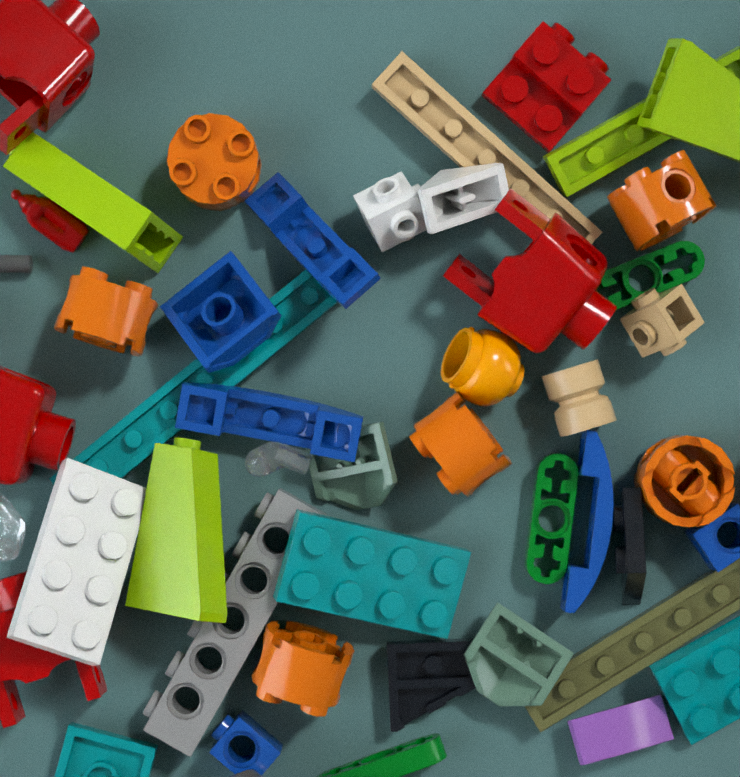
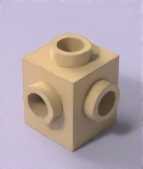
(661, 320)

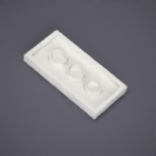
(78, 563)

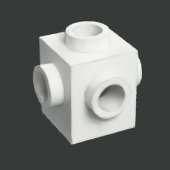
(391, 211)

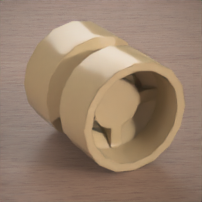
(579, 398)

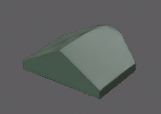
(361, 482)
(514, 660)

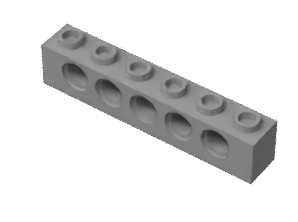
(185, 726)

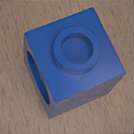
(706, 542)
(266, 745)

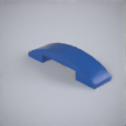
(312, 241)
(270, 418)
(581, 578)

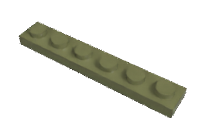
(641, 643)

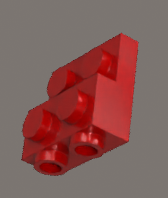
(547, 85)

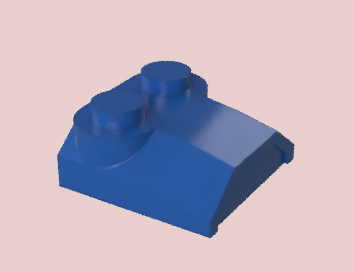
(222, 314)

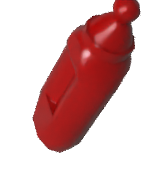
(52, 221)

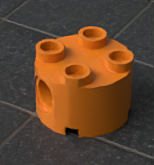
(214, 161)
(661, 201)
(107, 312)
(459, 445)
(685, 480)
(301, 667)

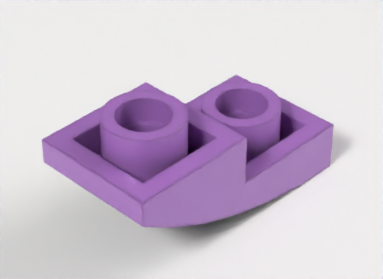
(620, 730)

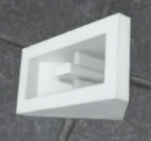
(462, 195)

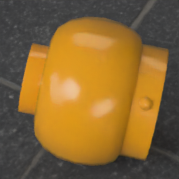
(482, 366)

